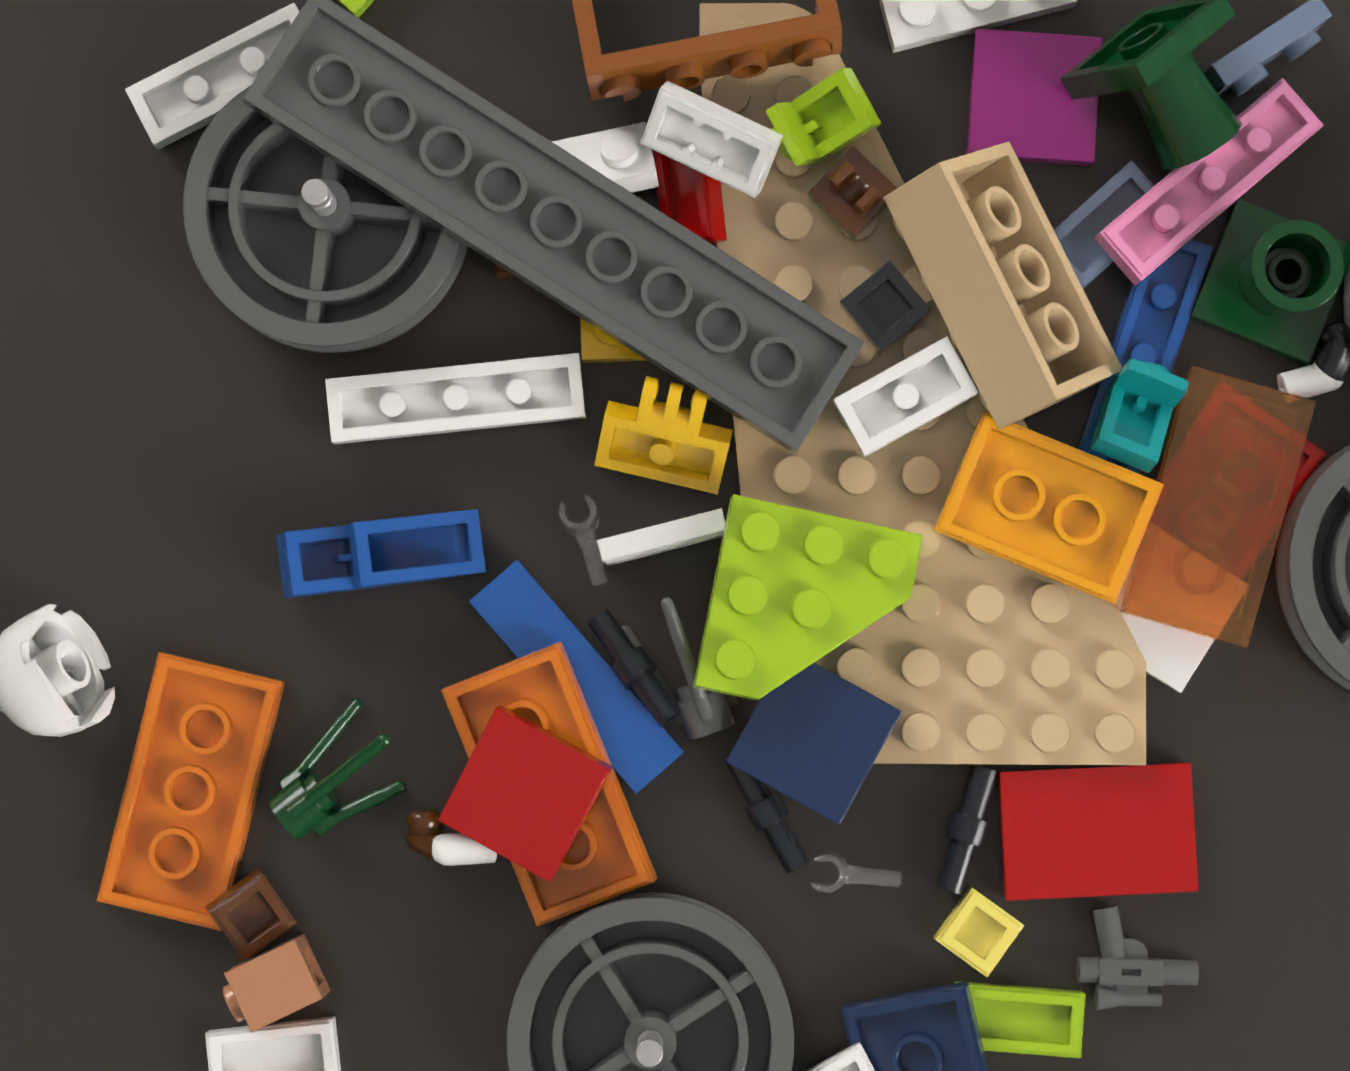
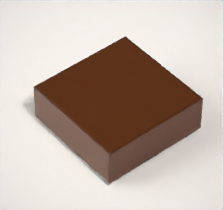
(250, 914)

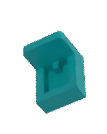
(1137, 414)

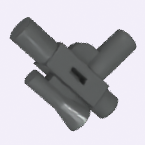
(1126, 970)

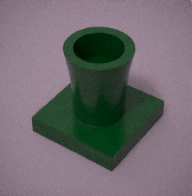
(1159, 70)
(1248, 300)

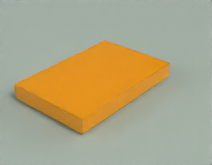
(1049, 508)

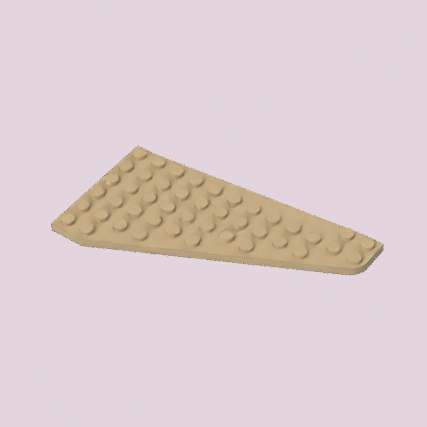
(983, 650)

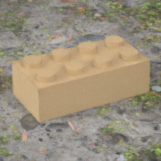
(1002, 283)

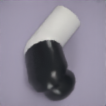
(1328, 369)

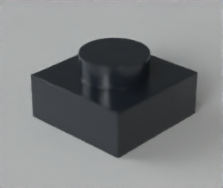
(885, 307)

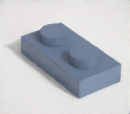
(1289, 35)

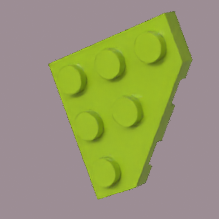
(795, 590)

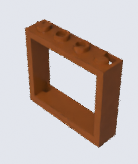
(692, 60)

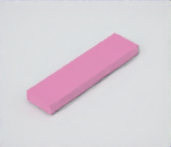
(1202, 190)

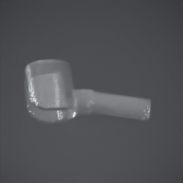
(587, 540)
(855, 875)

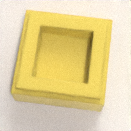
(978, 931)

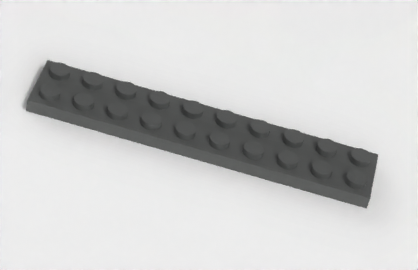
(553, 221)

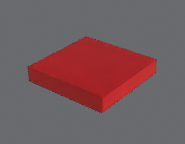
(525, 793)

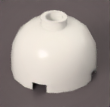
(53, 674)

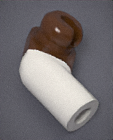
(443, 847)

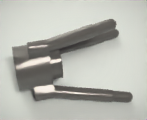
(701, 710)

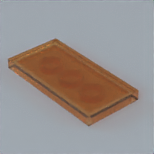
(1219, 507)

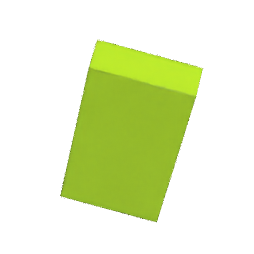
(1029, 1019)

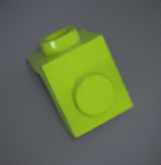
(823, 119)

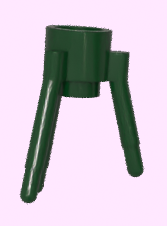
(307, 801)

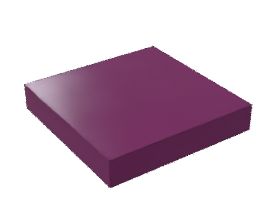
(1023, 101)

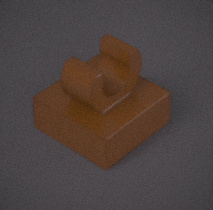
(852, 192)

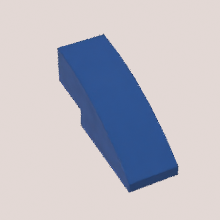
(380, 553)

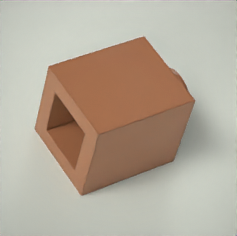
(275, 983)

